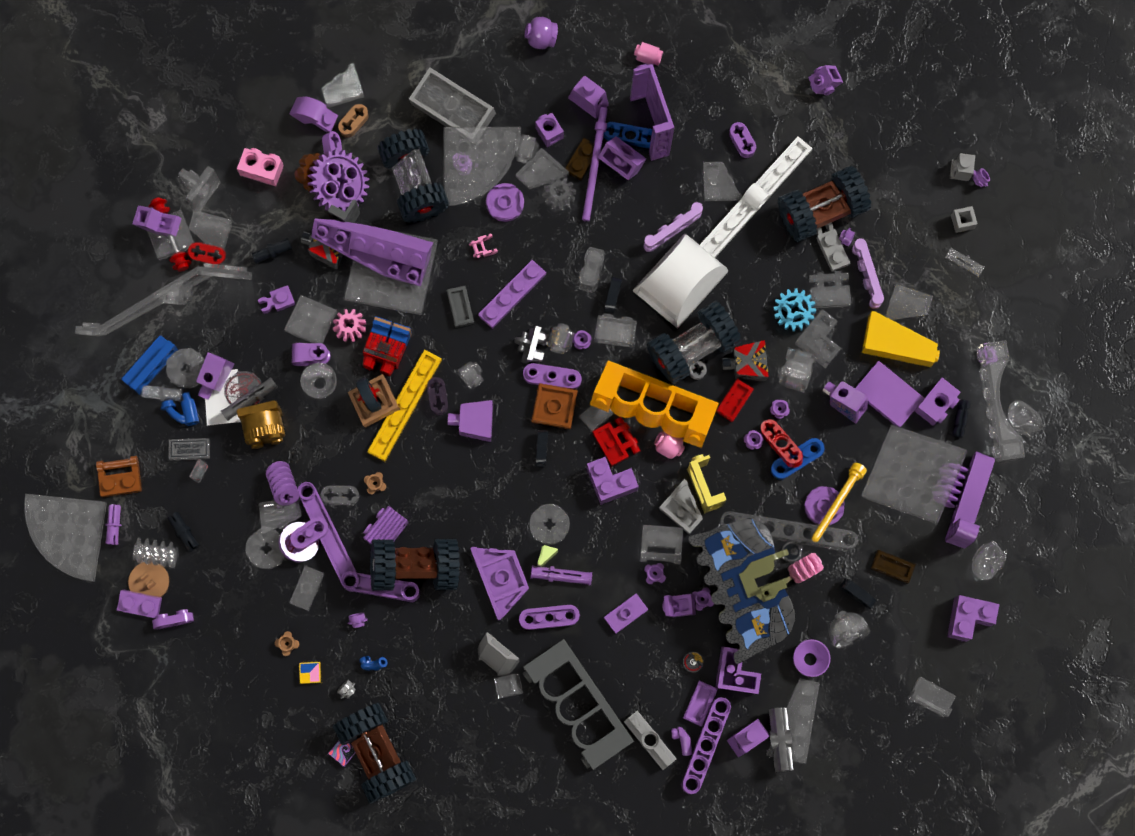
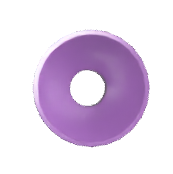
(821, 654)

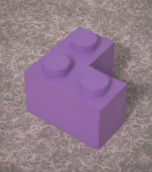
(609, 486)
(966, 613)
(730, 674)

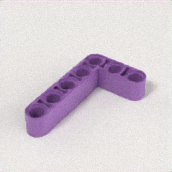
(962, 529)

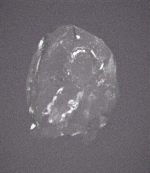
(1024, 418)
(988, 560)

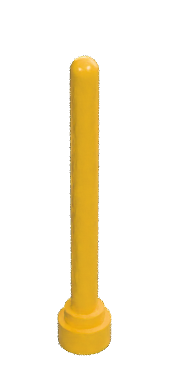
(856, 472)

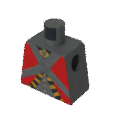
(321, 251)
(748, 362)

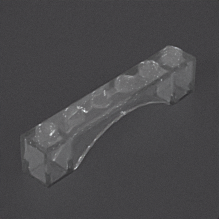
(1007, 442)

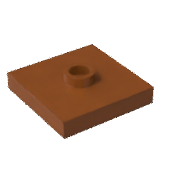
(554, 406)

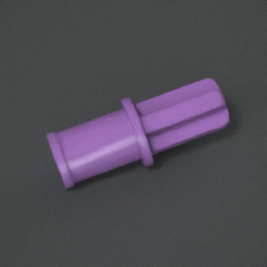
(113, 524)

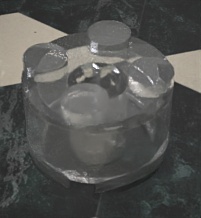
(797, 370)

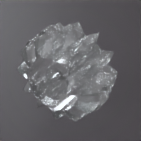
(553, 187)

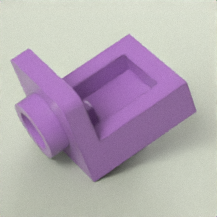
(679, 605)

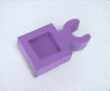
(280, 299)

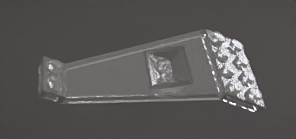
(176, 292)

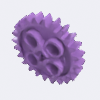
(322, 178)

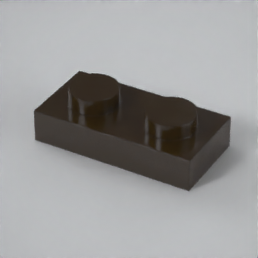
(581, 159)

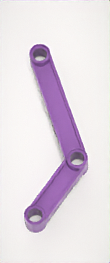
(340, 557)

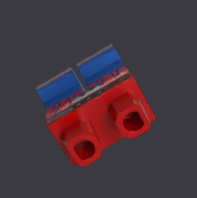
(386, 348)

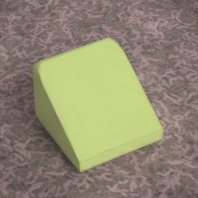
(546, 554)

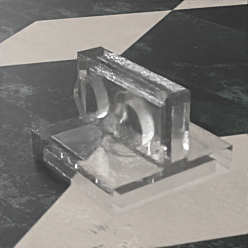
(200, 187)

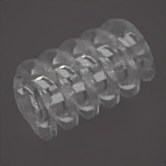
(155, 553)

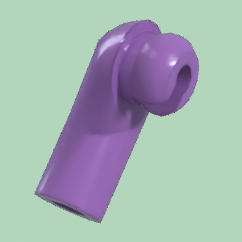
(684, 738)

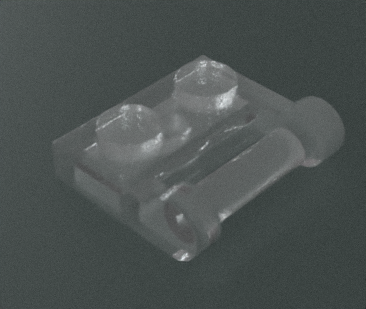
(661, 537)

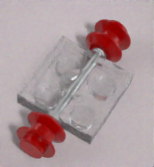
(170, 245)

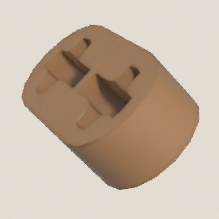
(350, 118)

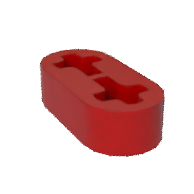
(205, 257)

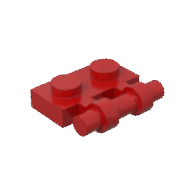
(611, 444)

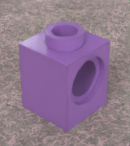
(552, 136)

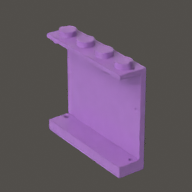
(647, 85)

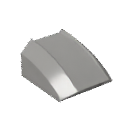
(496, 655)

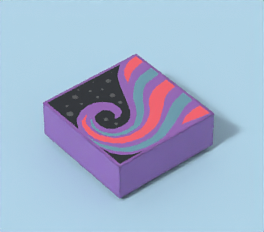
(342, 753)

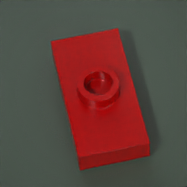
(734, 400)

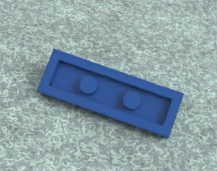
(149, 364)

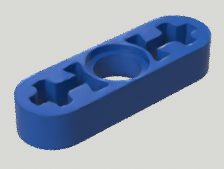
(634, 142)

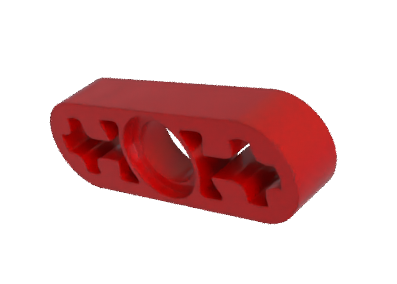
(781, 435)

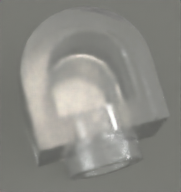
(471, 374)

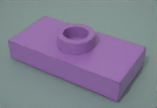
(625, 613)

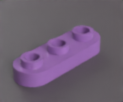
(560, 380)
(557, 612)

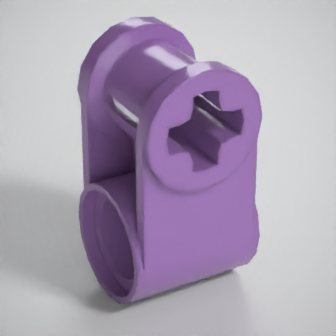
(306, 354)

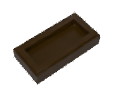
(892, 566)

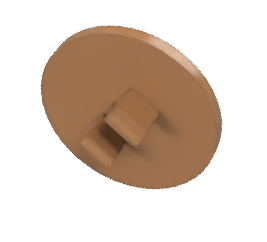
(149, 579)

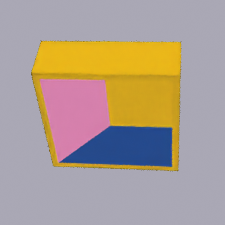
(310, 672)

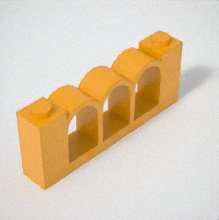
(616, 375)

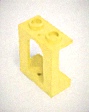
(707, 502)

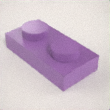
(139, 603)

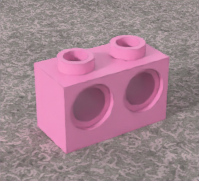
(258, 170)

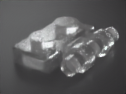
(830, 296)

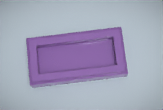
(700, 703)

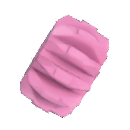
(347, 332)
(805, 568)

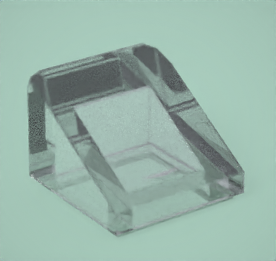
(508, 685)

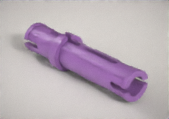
(561, 575)

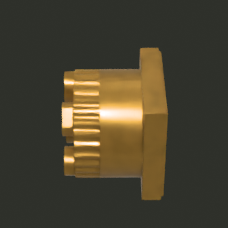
(262, 424)

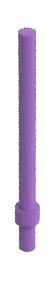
(600, 128)

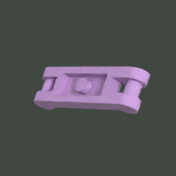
(679, 223)
(866, 266)

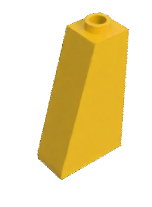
(896, 342)

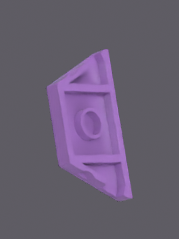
(501, 578)

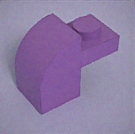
(313, 111)
(156, 222)

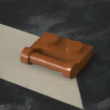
(119, 483)

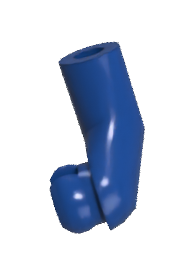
(376, 665)

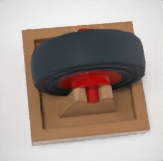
(373, 400)

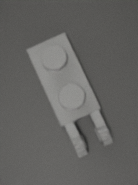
(832, 248)

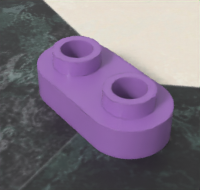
(308, 531)
(165, 621)

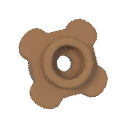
(374, 478)
(287, 637)

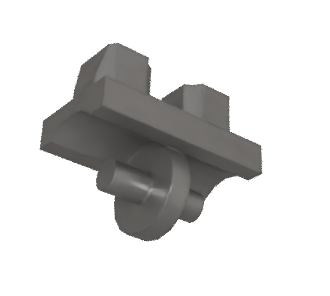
(528, 344)

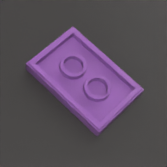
(889, 394)

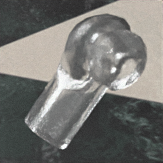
(316, 370)

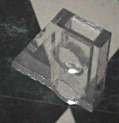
(343, 88)
(718, 183)
(907, 303)

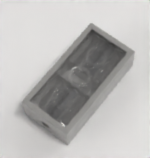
(450, 102)

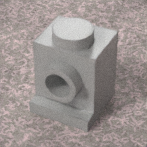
(962, 167)

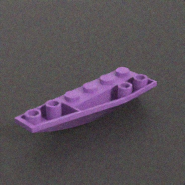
(377, 248)

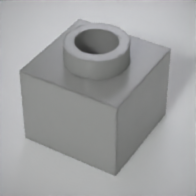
(966, 214)

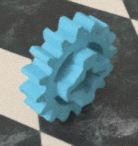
(791, 317)

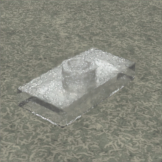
(306, 588)

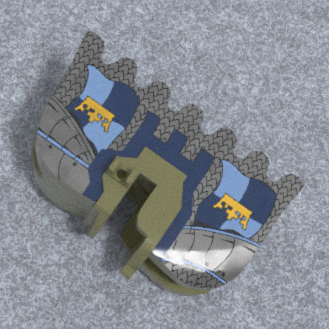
(735, 558)

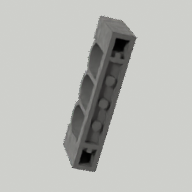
(551, 661)

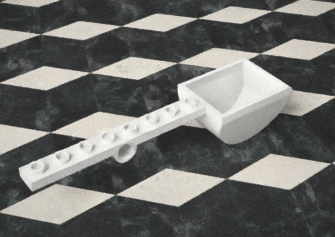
(691, 269)

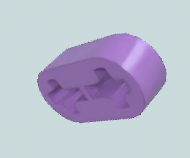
(331, 141)
(738, 141)

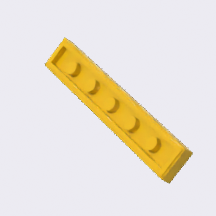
(407, 402)

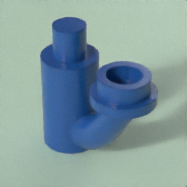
(190, 414)

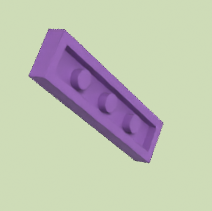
(512, 294)

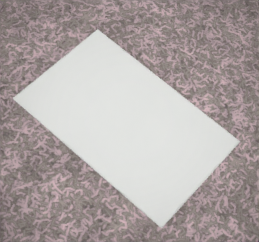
(216, 403)

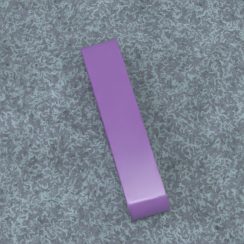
(713, 738)

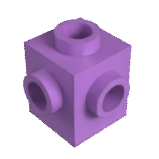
(825, 79)

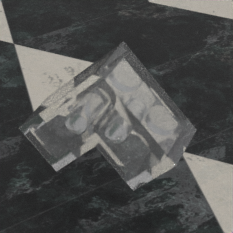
(815, 339)

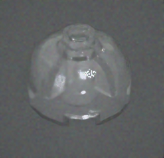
(847, 628)

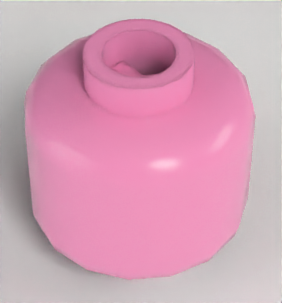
(668, 445)

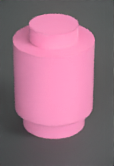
(648, 54)

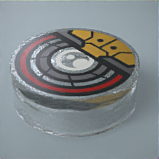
(692, 662)

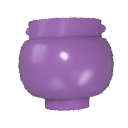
(541, 33)

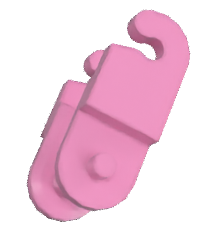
(485, 253)

